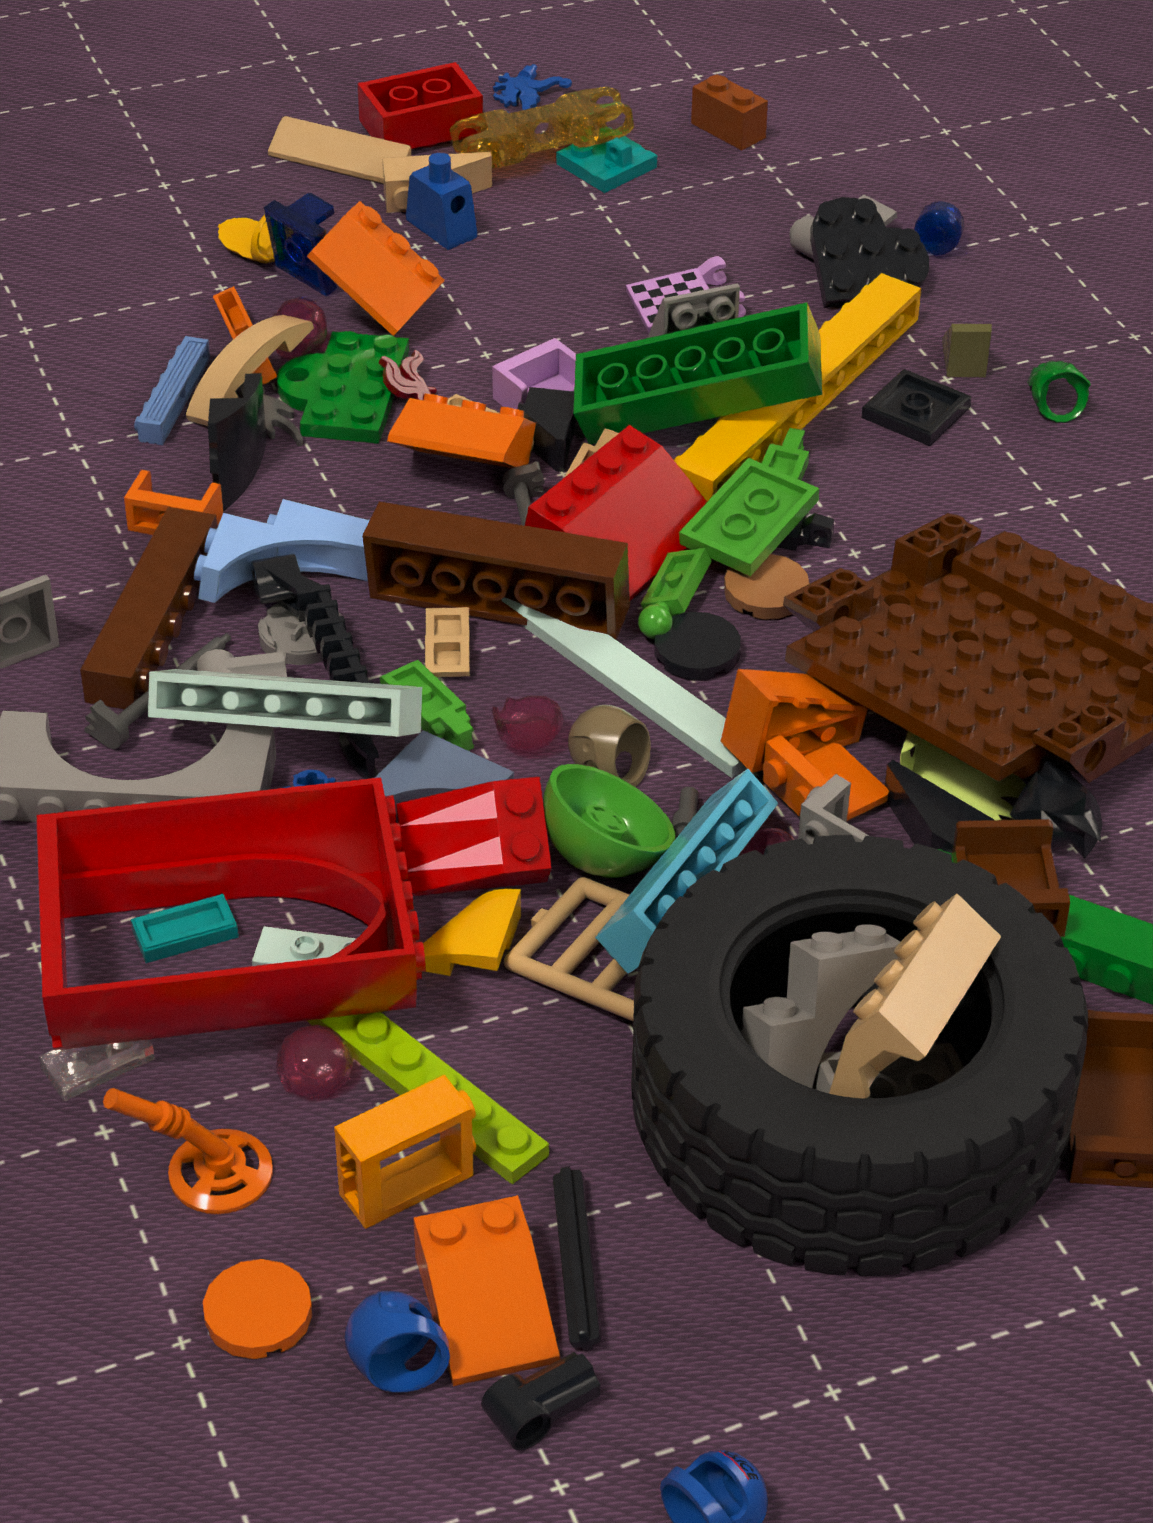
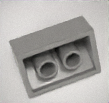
(27, 621)

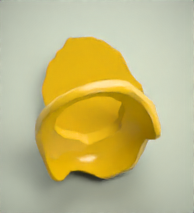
(247, 238)

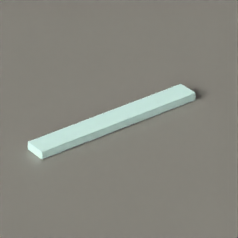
(638, 685)

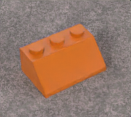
(376, 267)
(464, 431)

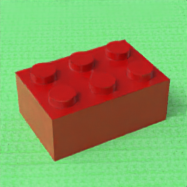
(419, 105)

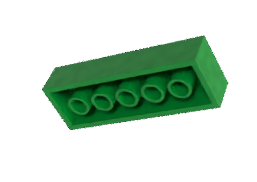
(699, 373)

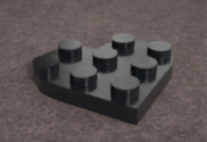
(856, 247)

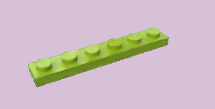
(407, 1064)

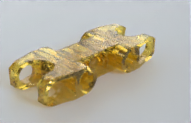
(571, 120)

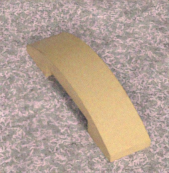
(243, 357)

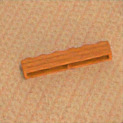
(237, 322)

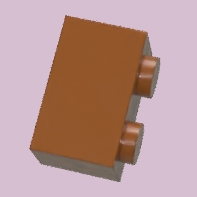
(729, 112)

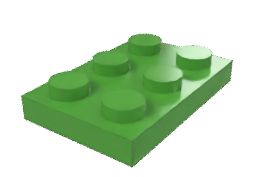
(749, 516)

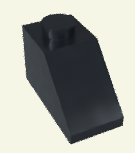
(554, 421)

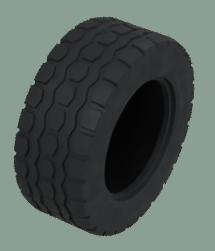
(833, 1172)

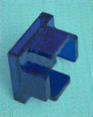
(294, 234)

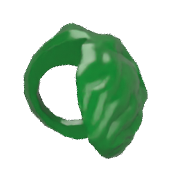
(1050, 371)

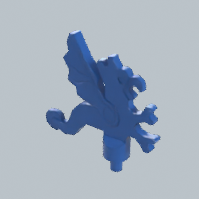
(525, 87)

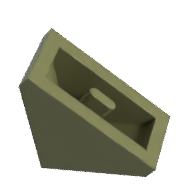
(966, 349)

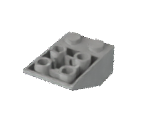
(696, 309)

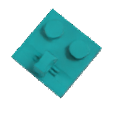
(607, 163)

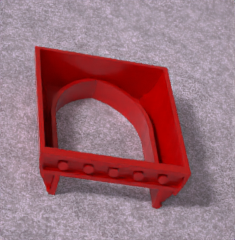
(291, 842)

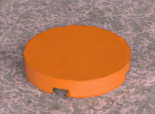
(257, 1308)

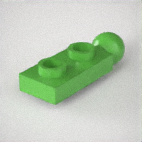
(672, 590)

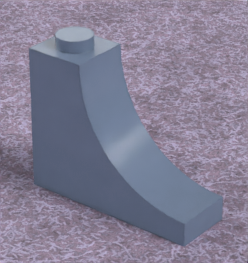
(435, 767)

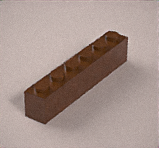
(147, 611)

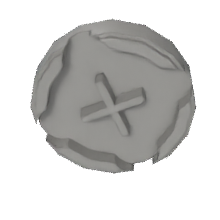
(285, 633)

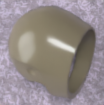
(603, 734)

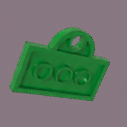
(344, 387)

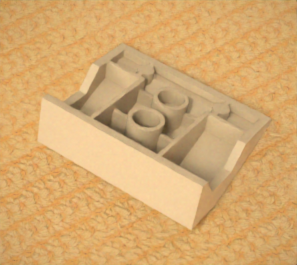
(914, 993)

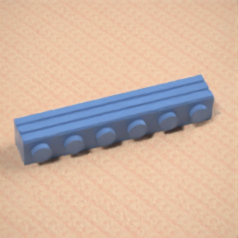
(172, 390)

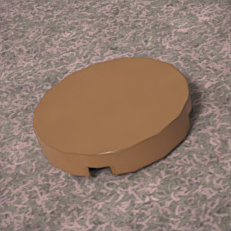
(765, 588)

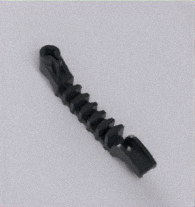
(281, 582)

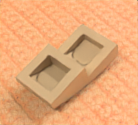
(447, 642)

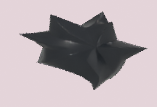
(1066, 802)

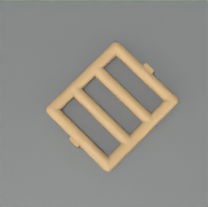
(558, 975)

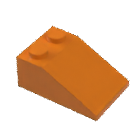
(485, 1289)

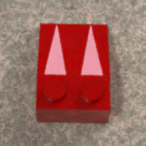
(476, 837)

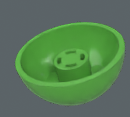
(604, 822)

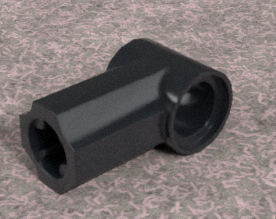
(529, 1406)

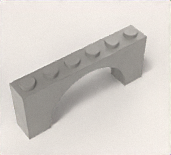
(41, 782)

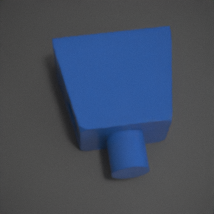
(441, 203)

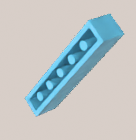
(705, 844)

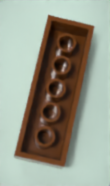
(475, 562)

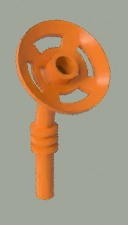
(216, 1160)

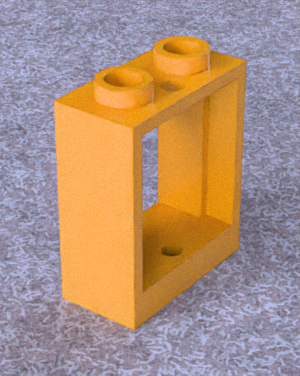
(393, 1127)

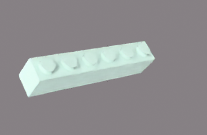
(285, 702)

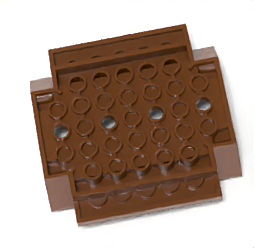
(987, 651)

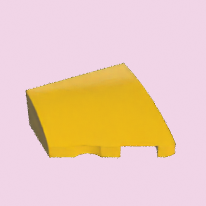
(476, 934)

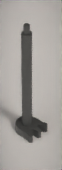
(521, 484)
(113, 728)

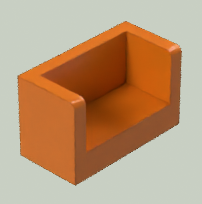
(146, 508)

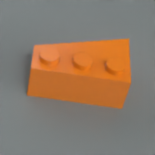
(788, 705)

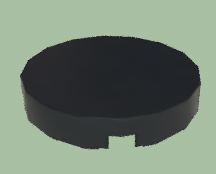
(698, 646)

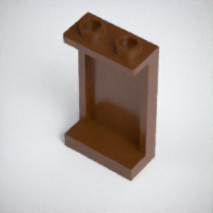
(1114, 1103)

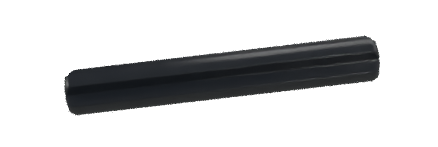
(576, 1259)

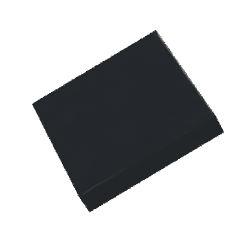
(916, 407)

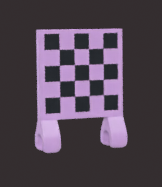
(649, 293)

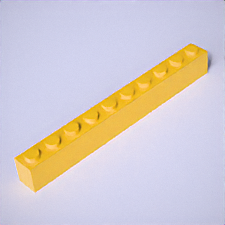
(848, 347)

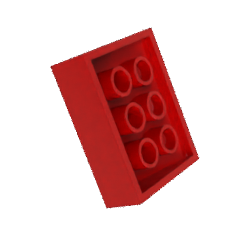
(625, 495)

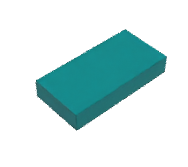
(184, 928)

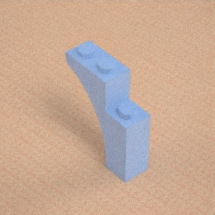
(317, 537)

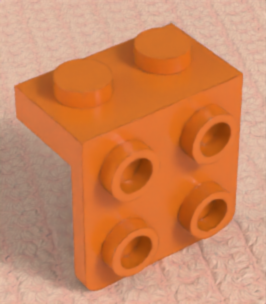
(796, 775)

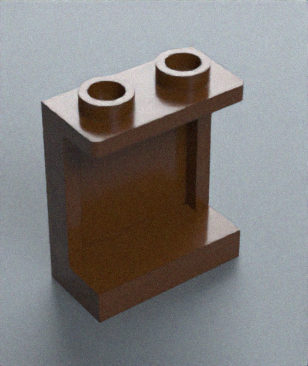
(1020, 856)

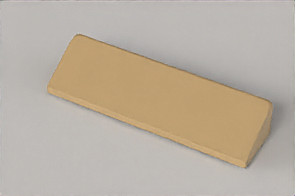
(333, 149)

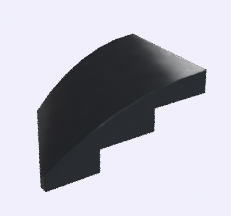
(237, 439)

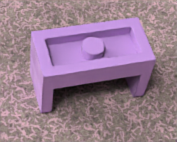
(544, 366)

